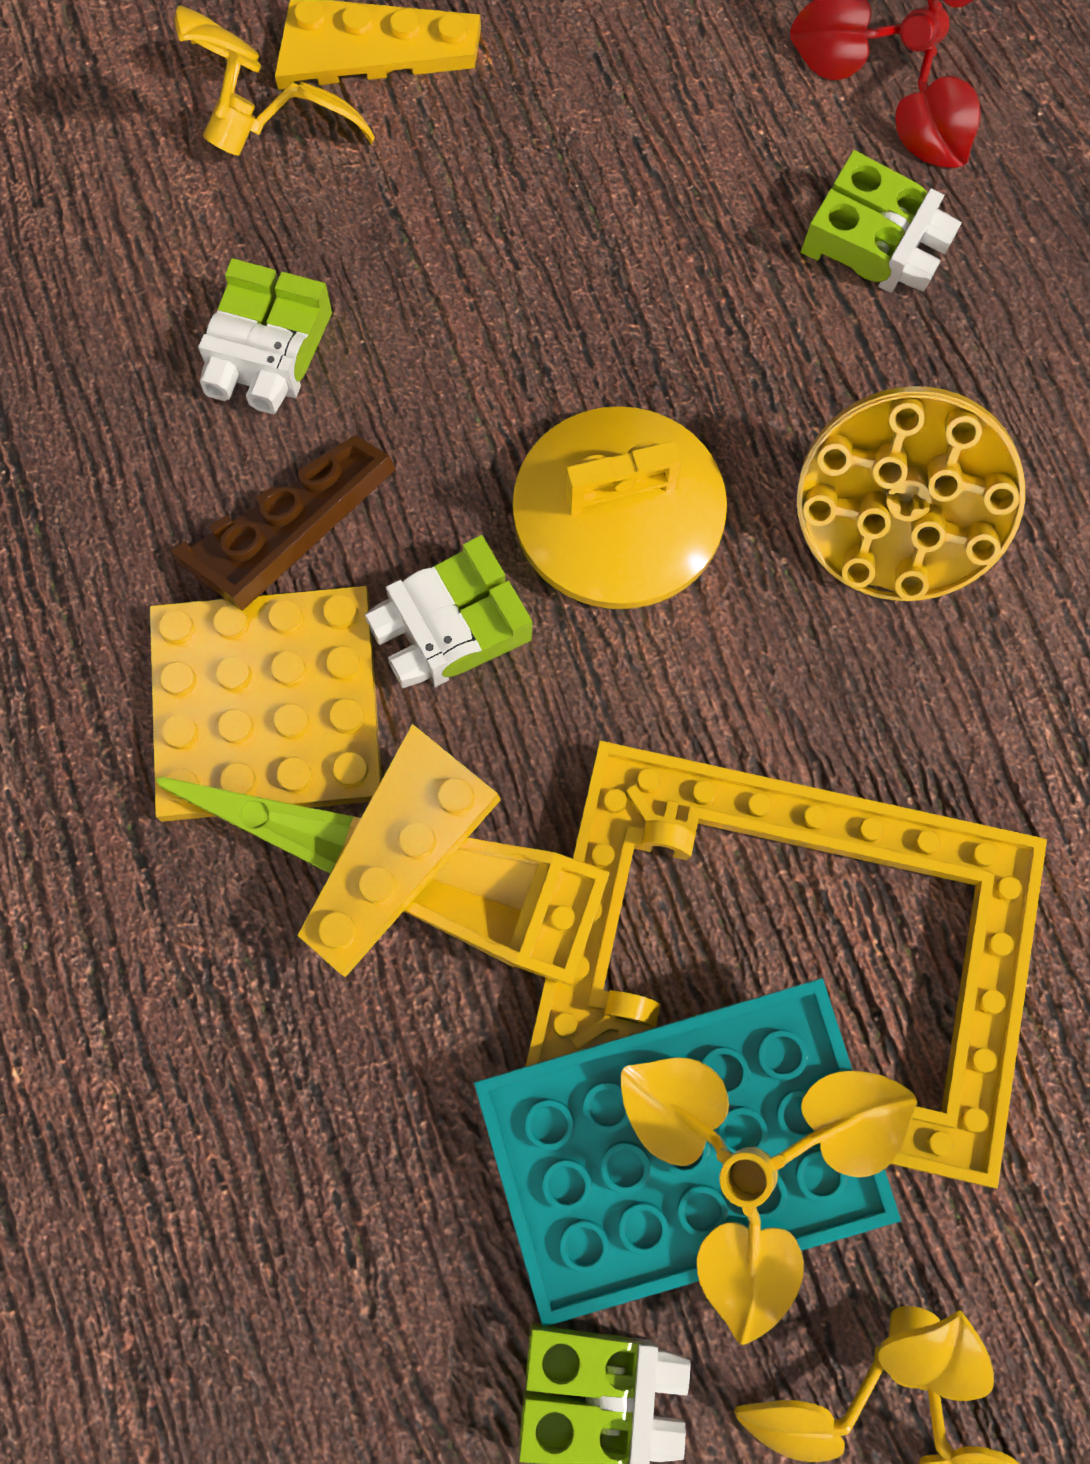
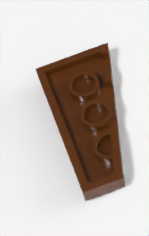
(263, 543)

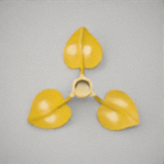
(232, 114)
(745, 1270)
(920, 1354)

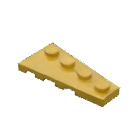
(359, 38)
(401, 842)

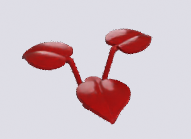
(931, 123)

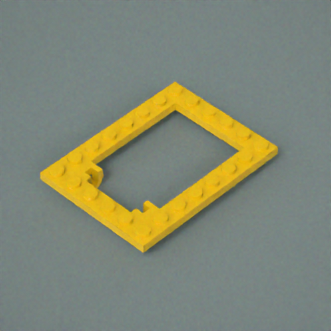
(660, 799)

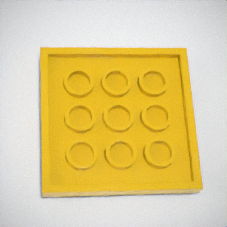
(266, 699)

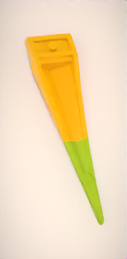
(495, 896)

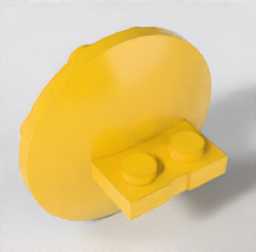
(911, 493)
(619, 507)

